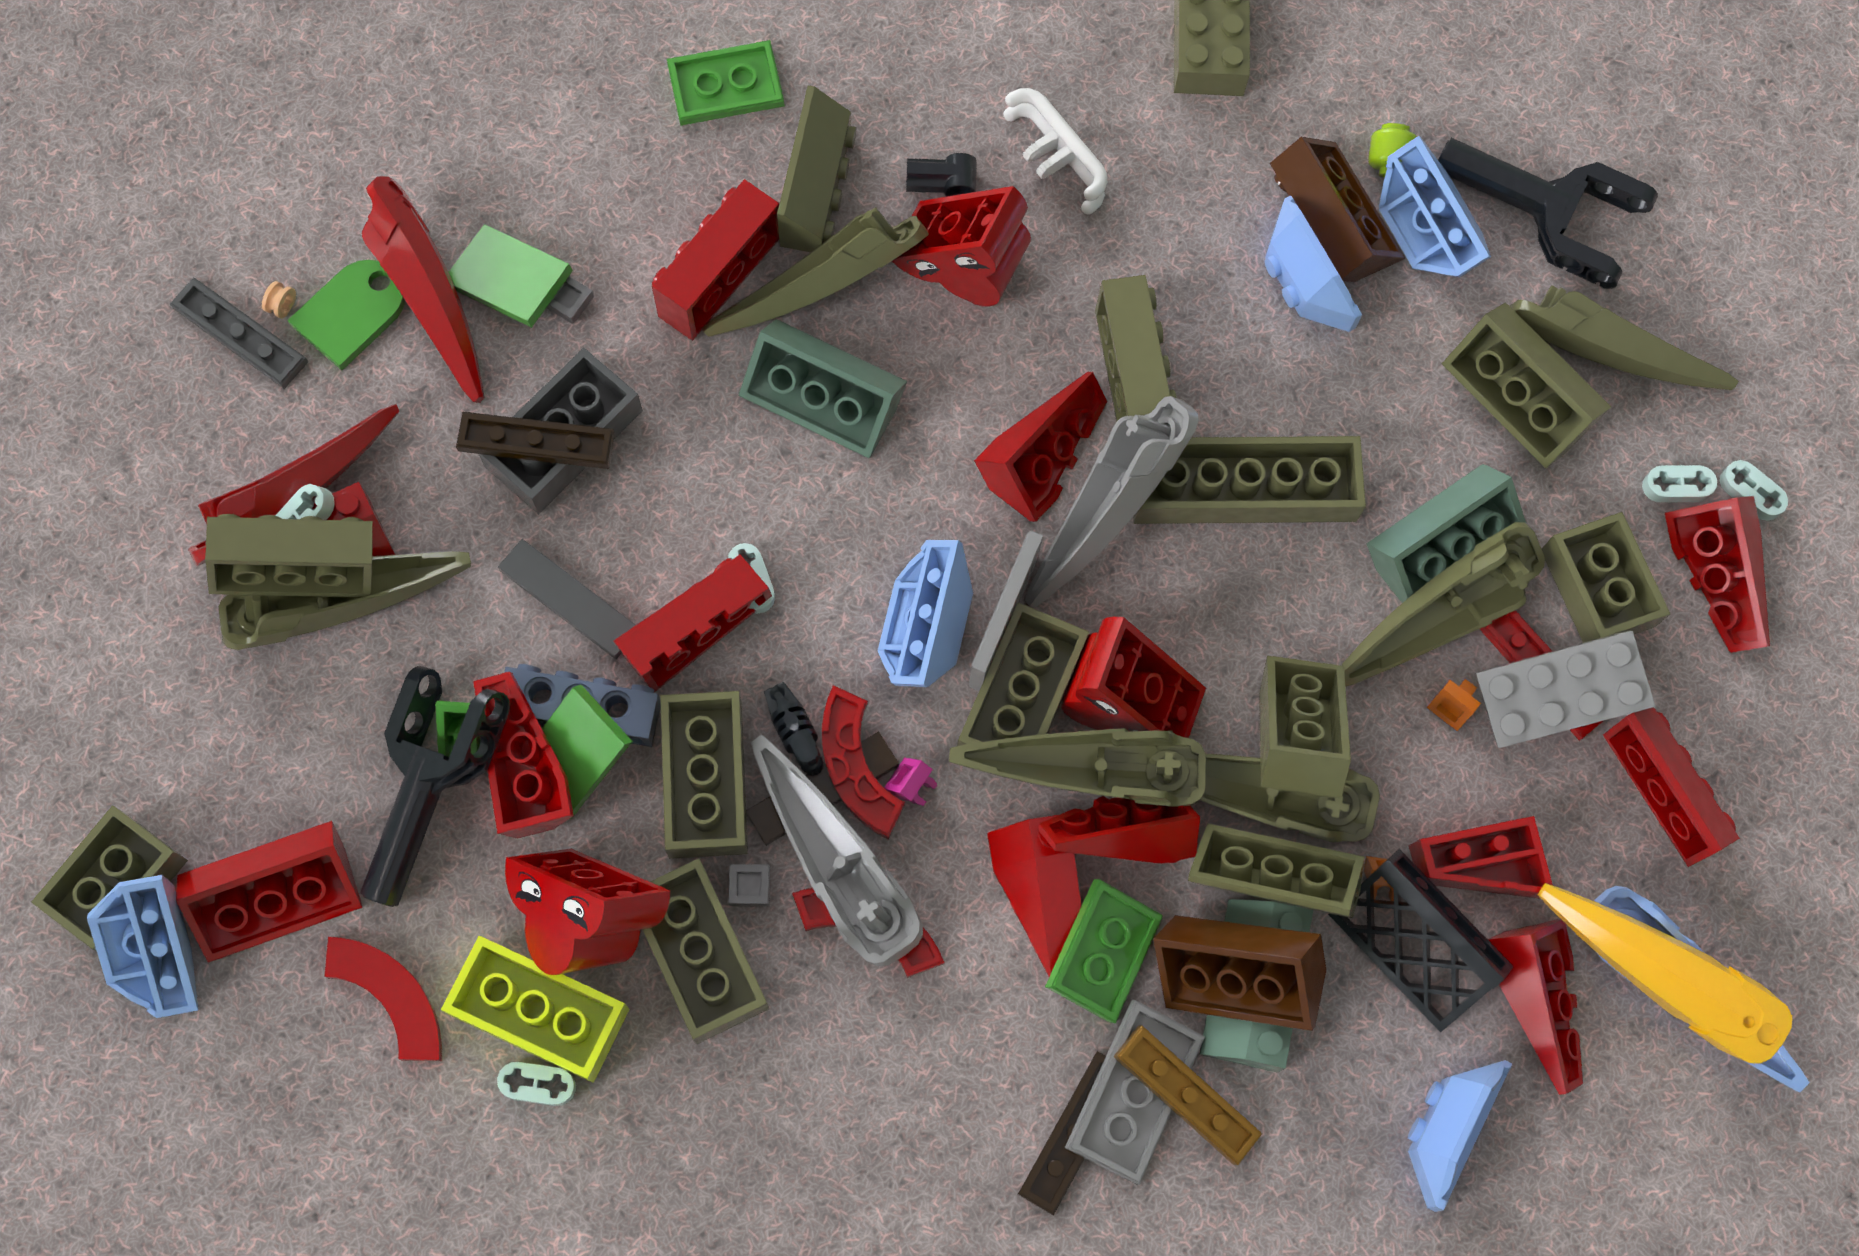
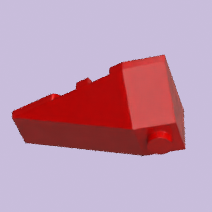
(1038, 885)
(1540, 996)

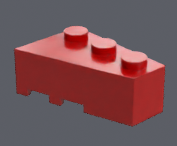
(1486, 859)

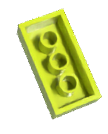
(535, 1010)

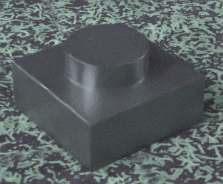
(571, 300)
(749, 884)

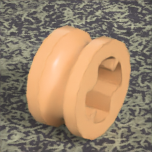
(278, 299)

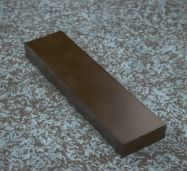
(535, 440)
(878, 759)
(1056, 1164)

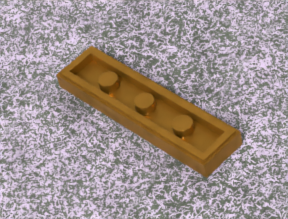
(1188, 1095)

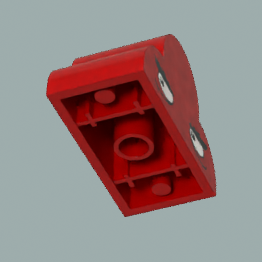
(970, 243)
(1131, 684)
(581, 909)

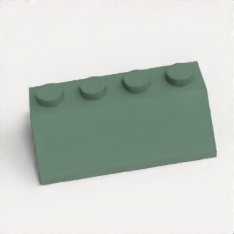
(821, 387)
(1445, 529)
(1247, 1041)

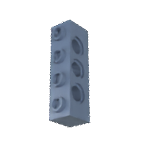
(642, 702)

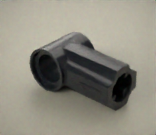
(949, 176)

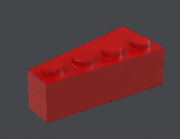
(692, 622)

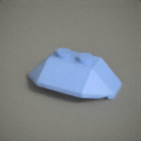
(1429, 214)
(1307, 272)
(927, 615)
(145, 946)
(1451, 1129)

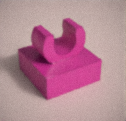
(908, 780)

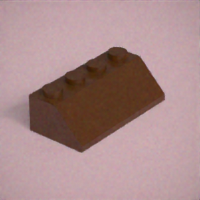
(1336, 208)
(1241, 971)

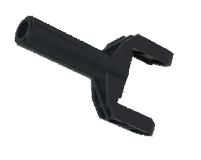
(1553, 203)
(426, 776)

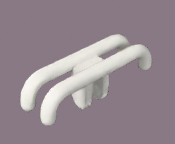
(1061, 137)

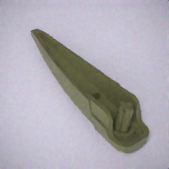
(842, 260)
(1599, 335)
(1453, 603)
(271, 619)
(1107, 762)
(1236, 787)

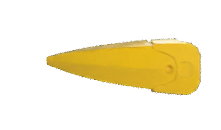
(1687, 983)

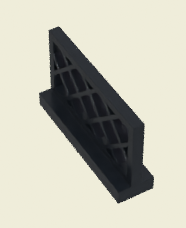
(1449, 926)

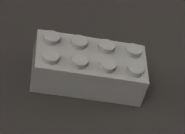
(1565, 689)

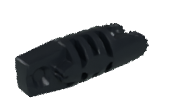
(794, 728)

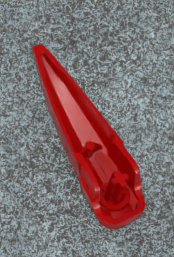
(415, 266)
(317, 468)

